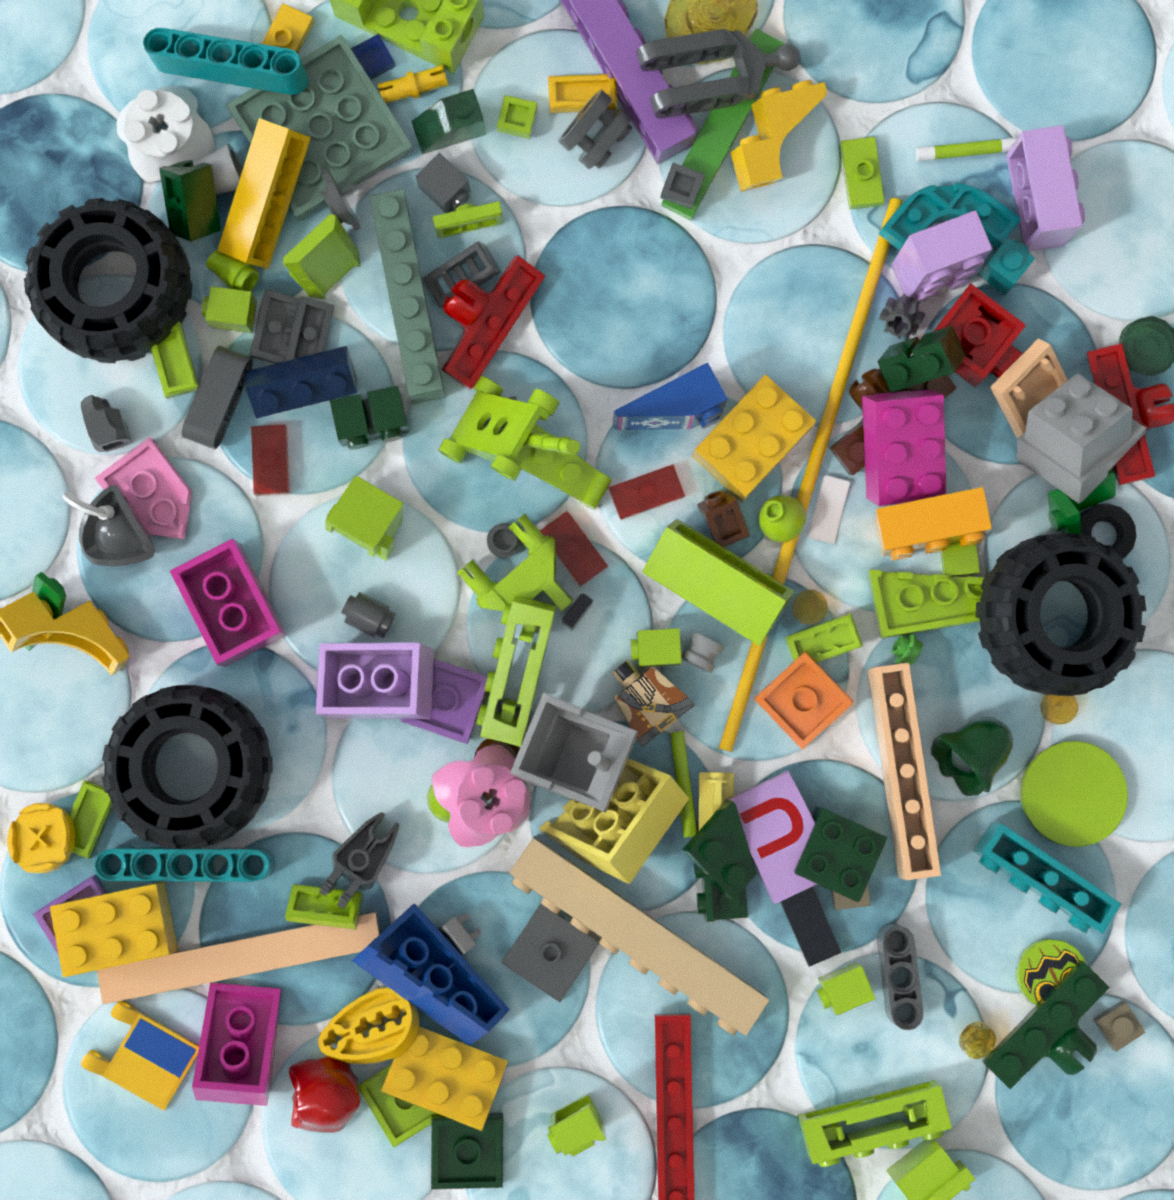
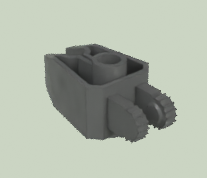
(360, 859)

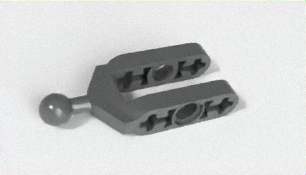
(709, 47)

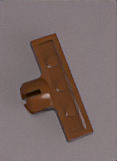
(850, 447)

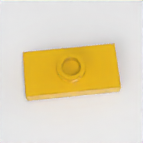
(289, 29)

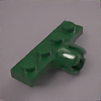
(1051, 1029)

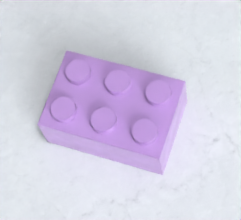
(1045, 188)
(941, 257)
(375, 681)

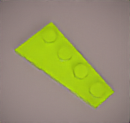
(922, 602)

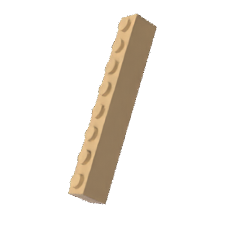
(638, 936)

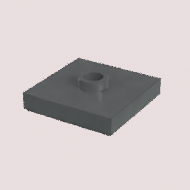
(550, 952)

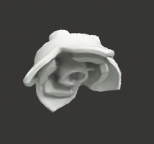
(184, 139)

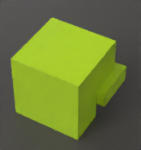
(367, 517)
(930, 1173)

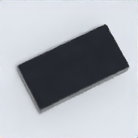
(810, 927)

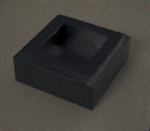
(577, 611)

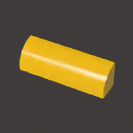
(263, 194)

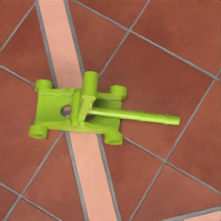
(523, 443)

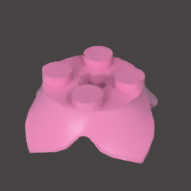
(460, 788)

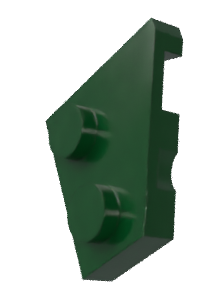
(723, 851)

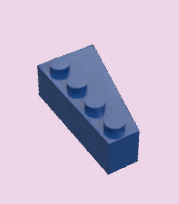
(432, 976)

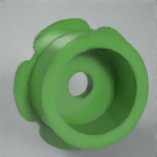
(906, 649)

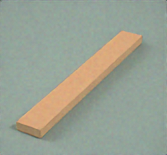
(235, 959)

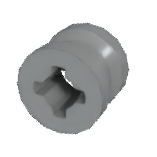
(702, 652)

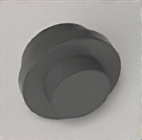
(503, 541)

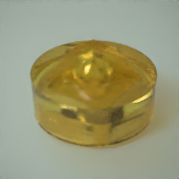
(809, 607)
(1059, 709)
(977, 1040)

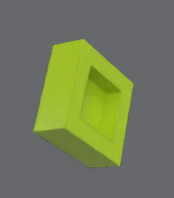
(517, 117)

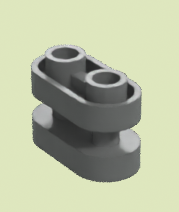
(615, 128)

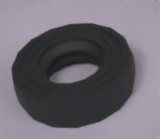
(1117, 517)

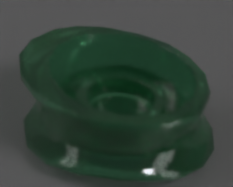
(1148, 345)

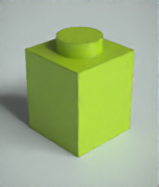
(230, 309)
(656, 648)
(845, 989)

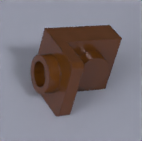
(723, 518)

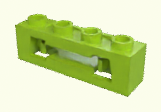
(503, 725)
(894, 1134)

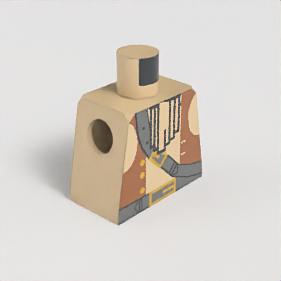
(648, 701)

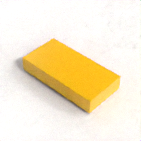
(573, 91)

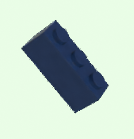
(301, 382)

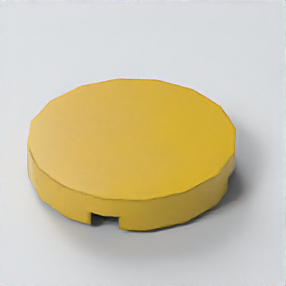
(41, 838)

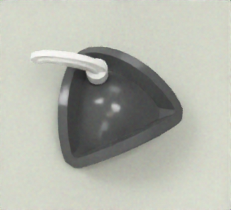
(112, 530)

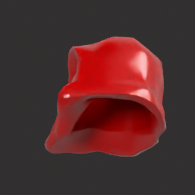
(323, 1095)

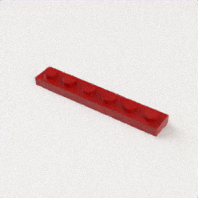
(674, 1106)

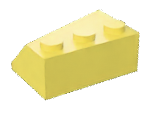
(629, 830)

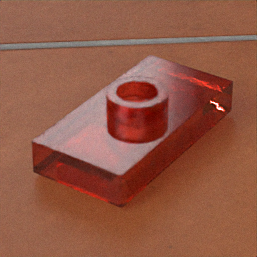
(270, 460)
(646, 492)
(575, 549)

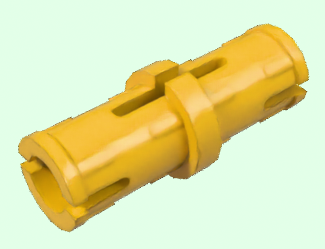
(413, 84)

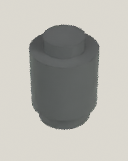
(368, 615)

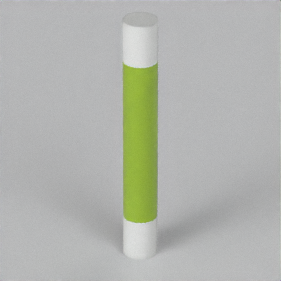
(964, 149)

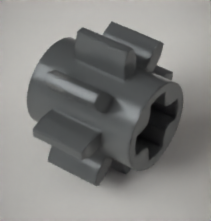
(901, 316)

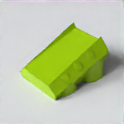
(322, 258)

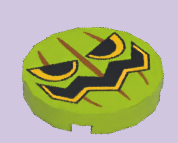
(1044, 966)

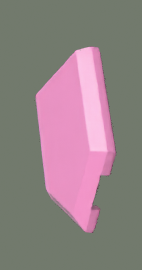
(152, 489)

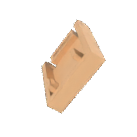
(1028, 383)

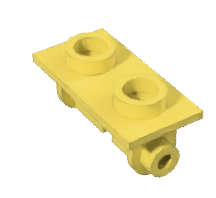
(713, 790)

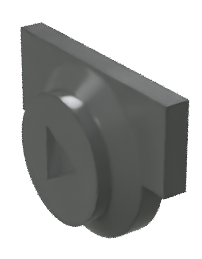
(337, 202)

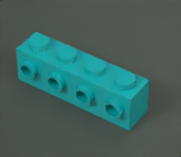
(1046, 877)

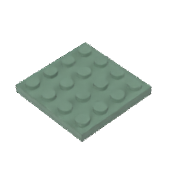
(341, 114)

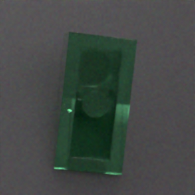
(449, 122)

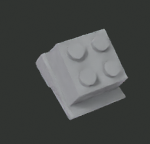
(1077, 437)
(574, 753)

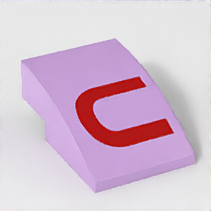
(776, 833)

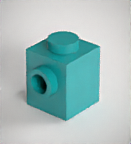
(1007, 265)

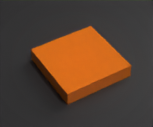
(804, 700)

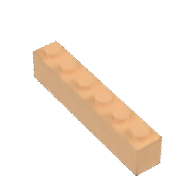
(904, 772)

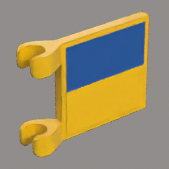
(148, 1060)

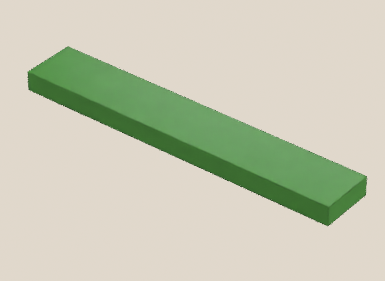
(720, 132)

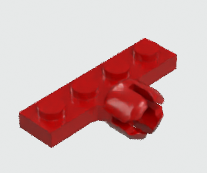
(487, 318)
(1111, 373)

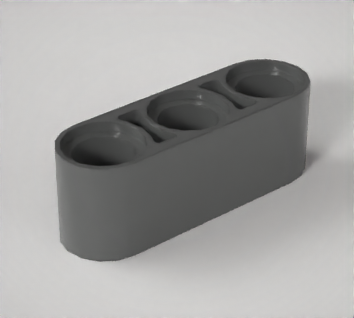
(217, 397)
(910, 990)

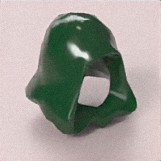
(982, 745)

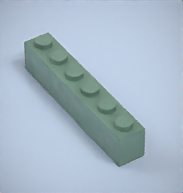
(407, 297)

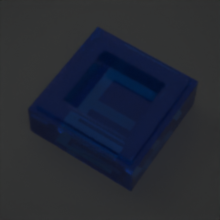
(374, 57)

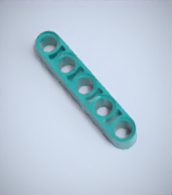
(226, 61)
(168, 869)

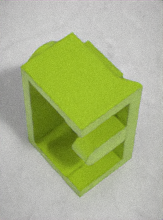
(576, 1127)

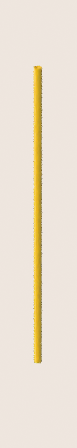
(813, 465)

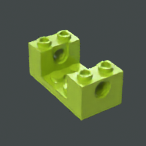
(436, 35)

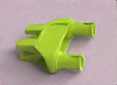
(527, 579)

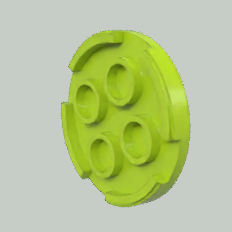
(1074, 793)

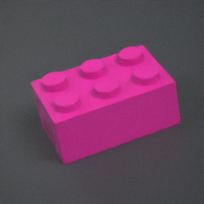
(904, 446)
(228, 603)

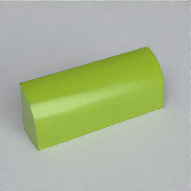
(717, 581)

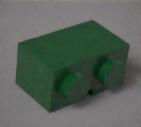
(933, 357)
(369, 418)

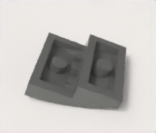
(290, 327)

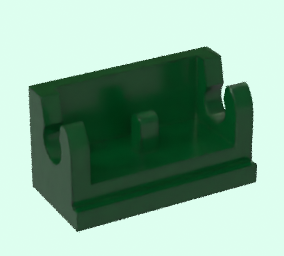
(190, 200)

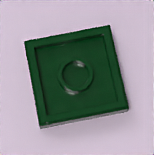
(465, 1155)

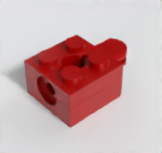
(984, 335)

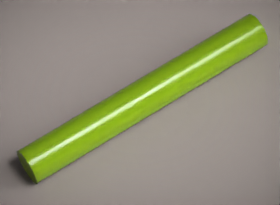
(683, 780)

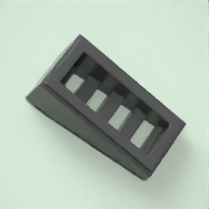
(466, 256)

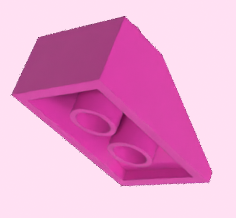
(237, 1044)

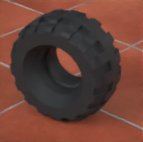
(138, 319)
(1012, 614)
(240, 778)

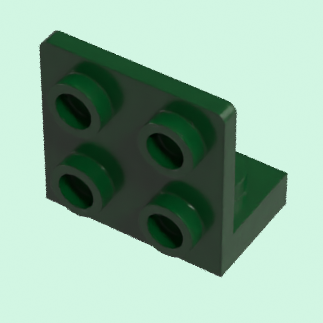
(840, 854)

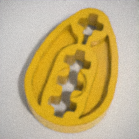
(381, 1044)

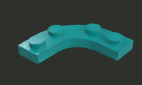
(946, 203)

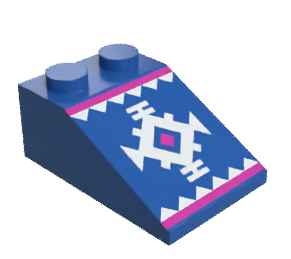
(679, 404)

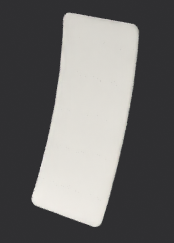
(829, 509)

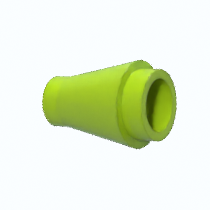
(233, 272)

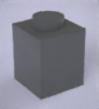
(444, 184)

